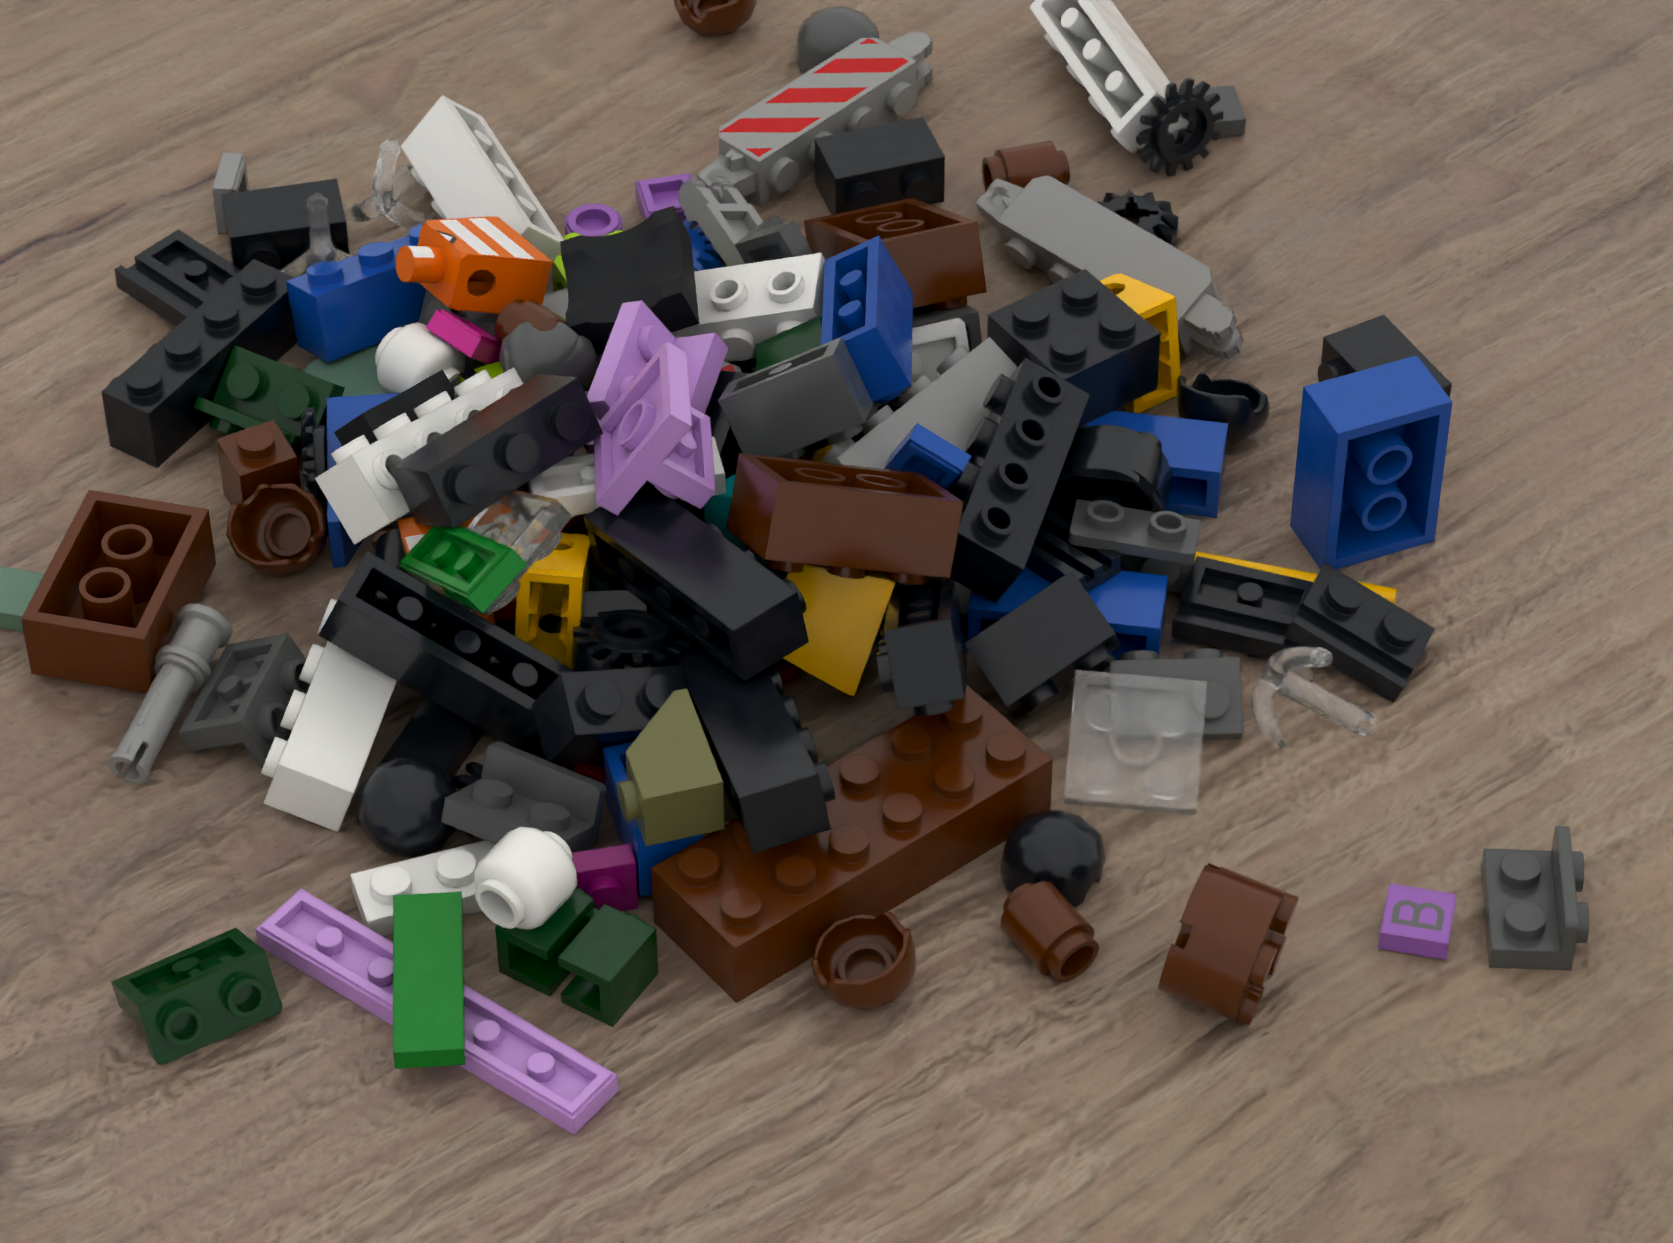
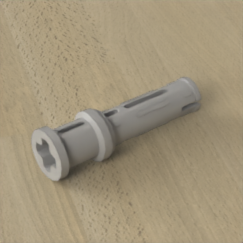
(180, 670)

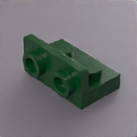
(263, 391)
(200, 995)

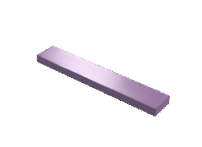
(497, 1042)

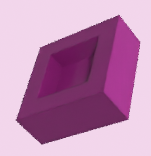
(608, 876)

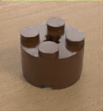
(1228, 943)

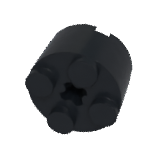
(1113, 467)

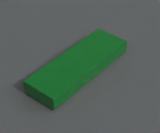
(463, 565)
(428, 980)

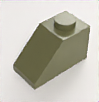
(672, 777)

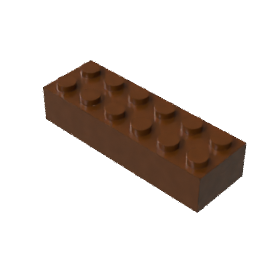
(900, 822)

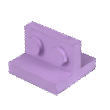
(634, 342)
(655, 438)

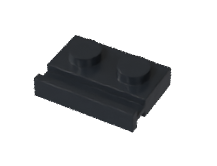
(175, 276)
(1238, 608)
(1362, 631)

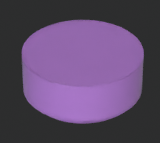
(593, 220)

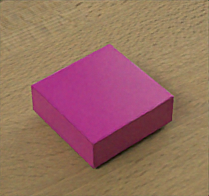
(465, 336)

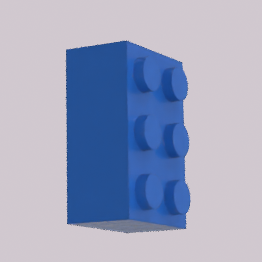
(1370, 463)

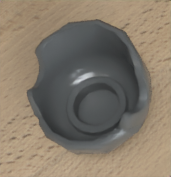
(829, 32)
(549, 353)

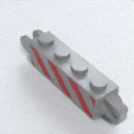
(855, 89)

